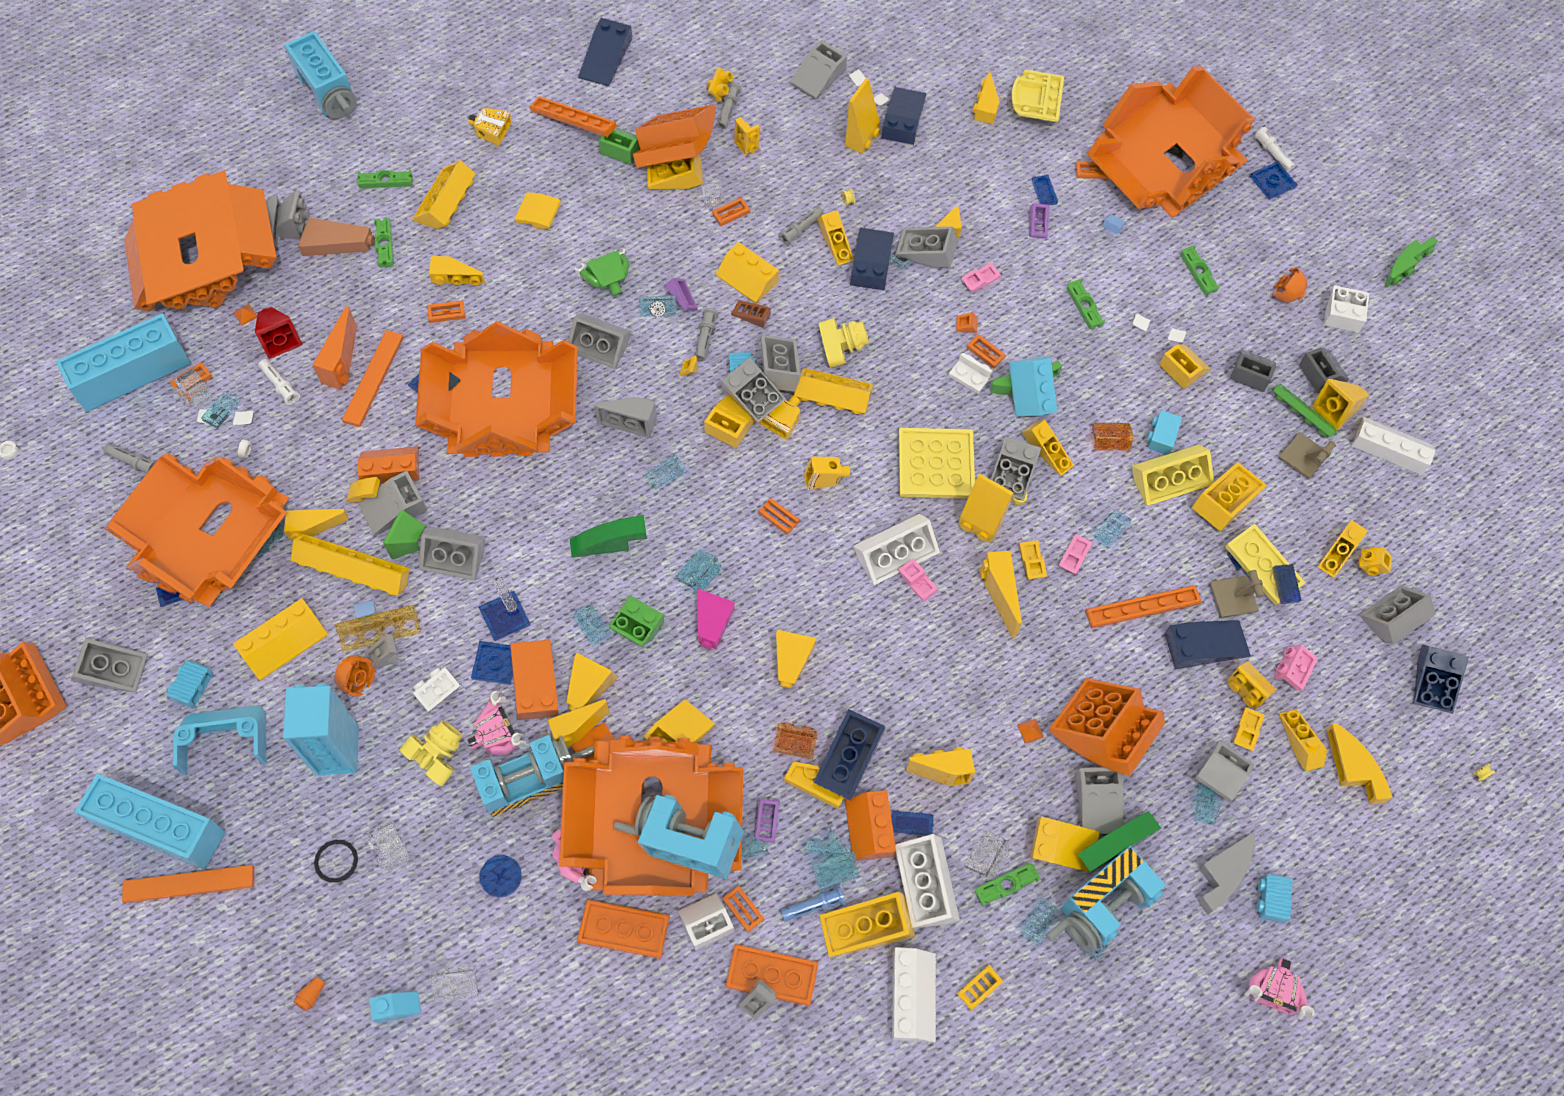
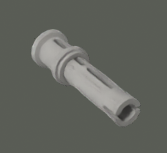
(729, 102)
(796, 229)
(707, 327)
(138, 462)

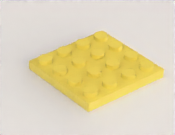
(936, 463)

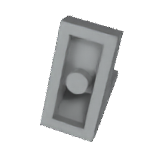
(382, 652)
(758, 999)

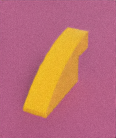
(1356, 765)

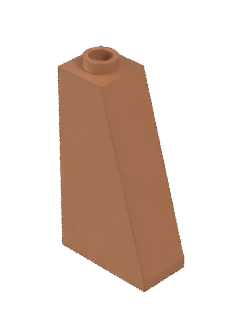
(331, 237)

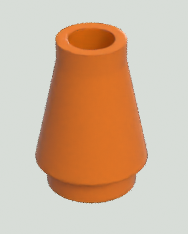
(309, 994)

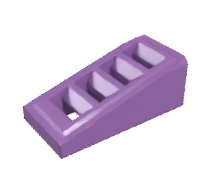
(1039, 208)
(682, 294)
(765, 802)

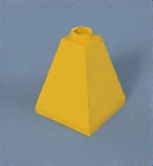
(1339, 401)
(792, 656)
(587, 682)

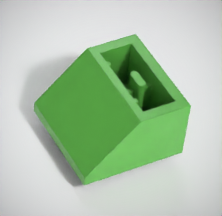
(619, 145)
(637, 622)

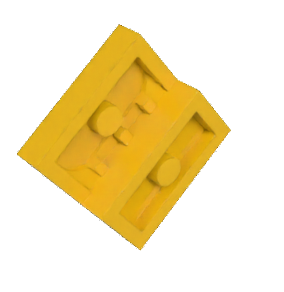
(537, 210)

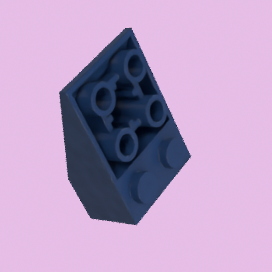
(1439, 678)

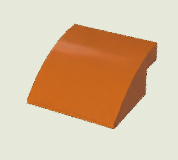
(674, 135)
(26, 692)
(1108, 725)

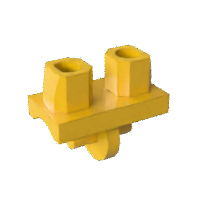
(718, 85)

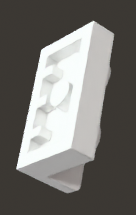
(971, 373)
(435, 688)

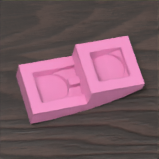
(980, 278)
(1075, 554)
(917, 580)

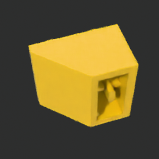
(1183, 365)
(1251, 685)

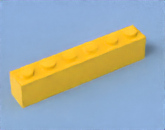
(349, 564)

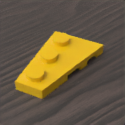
(802, 777)

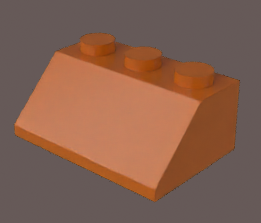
(389, 463)
(870, 826)

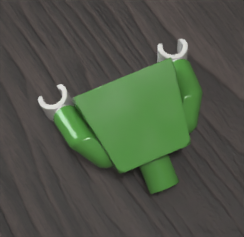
(606, 271)

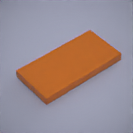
(623, 929)
(787, 975)

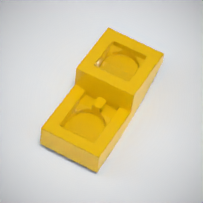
(363, 489)
(1032, 560)
(1248, 729)

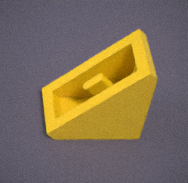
(952, 219)

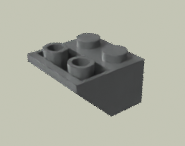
(1320, 366)
(1253, 370)

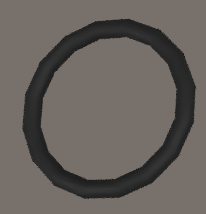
(336, 880)

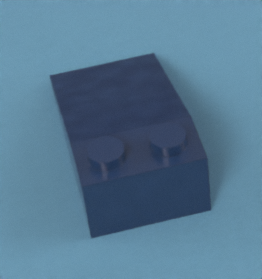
(605, 51)
(903, 115)
(872, 259)
(1206, 643)
(849, 754)

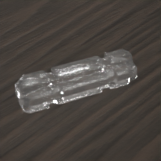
(504, 594)

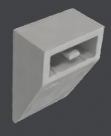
(819, 69)
(752, 390)
(1015, 466)
(392, 497)
(1100, 799)

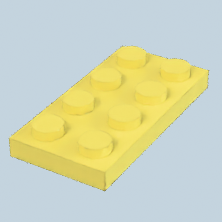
(1257, 553)

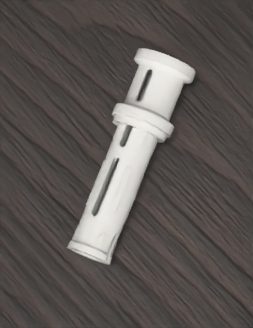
(1269, 143)
(282, 386)

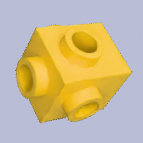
(1375, 561)

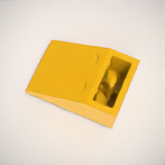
(728, 422)
(681, 722)
(943, 767)

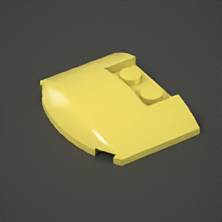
(1038, 95)

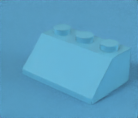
(1033, 386)

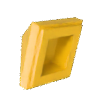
(689, 366)

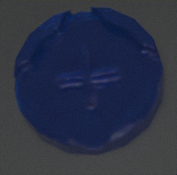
(500, 876)

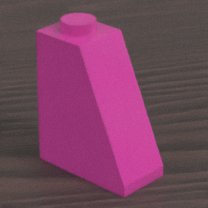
(713, 618)

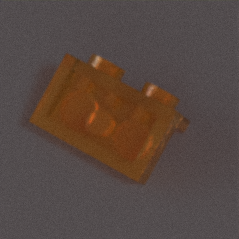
(1112, 436)
(795, 740)

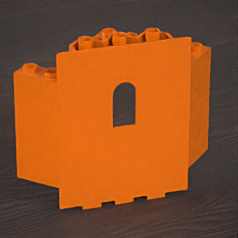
(1155, 118)
(229, 232)
(474, 422)
(166, 518)
(611, 790)

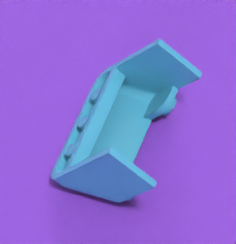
(248, 721)

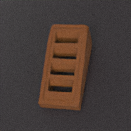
(754, 319)

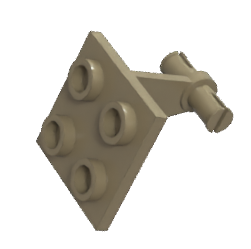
(1306, 455)
(1236, 595)

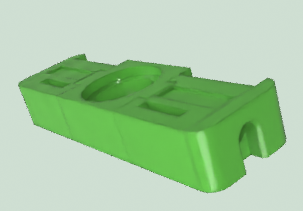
(373, 180)
(385, 252)
(1193, 261)
(1079, 295)
(1018, 877)

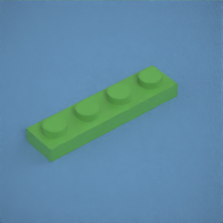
(1311, 416)

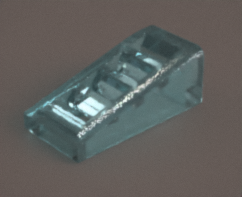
(662, 467)
(1107, 538)
(1031, 935)

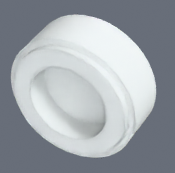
(244, 449)
(8, 450)

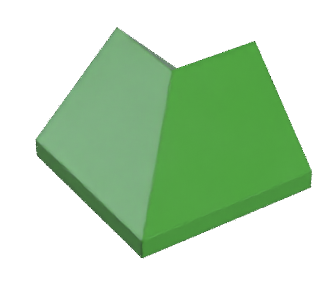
(403, 536)

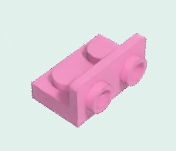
(1296, 666)

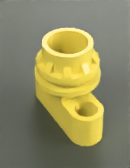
(842, 339)
(439, 743)

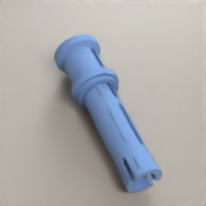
(823, 902)

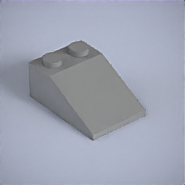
(935, 246)
(629, 415)
(108, 666)

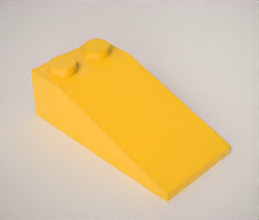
(862, 119)
(1228, 496)
(985, 508)
(1001, 585)
(867, 925)

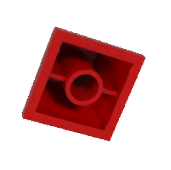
(276, 332)

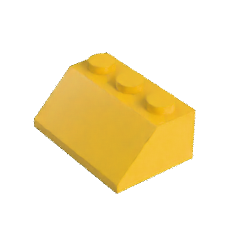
(747, 273)

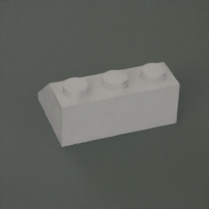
(599, 340)
(781, 362)
(451, 552)
(1398, 614)

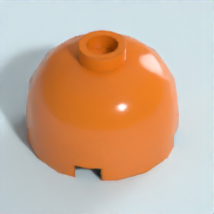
(1293, 286)
(354, 671)

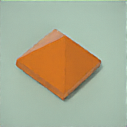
(245, 314)
(1030, 731)

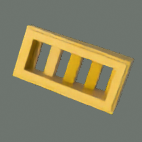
(979, 999)

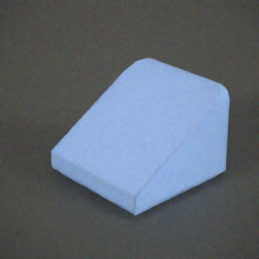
(1113, 224)
(365, 609)

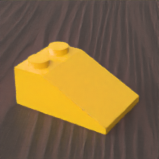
(675, 174)
(1061, 842)

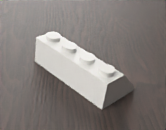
(1393, 446)
(895, 547)
(927, 882)
(914, 995)

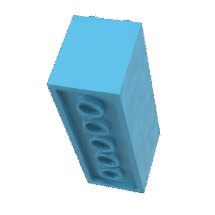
(123, 362)
(321, 730)
(150, 821)

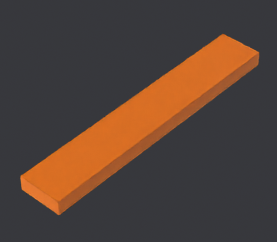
(573, 116)
(373, 378)
(1143, 606)
(188, 884)

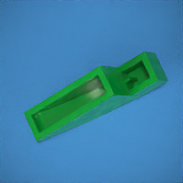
(608, 537)
(1119, 840)

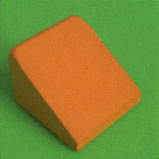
(967, 323)

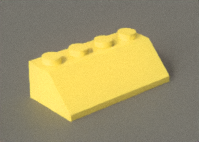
(1174, 474)

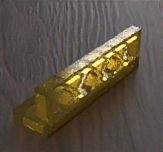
(376, 621)

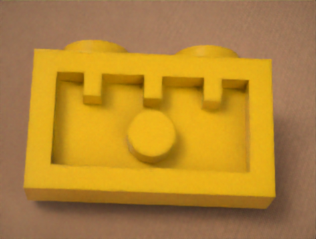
(746, 138)

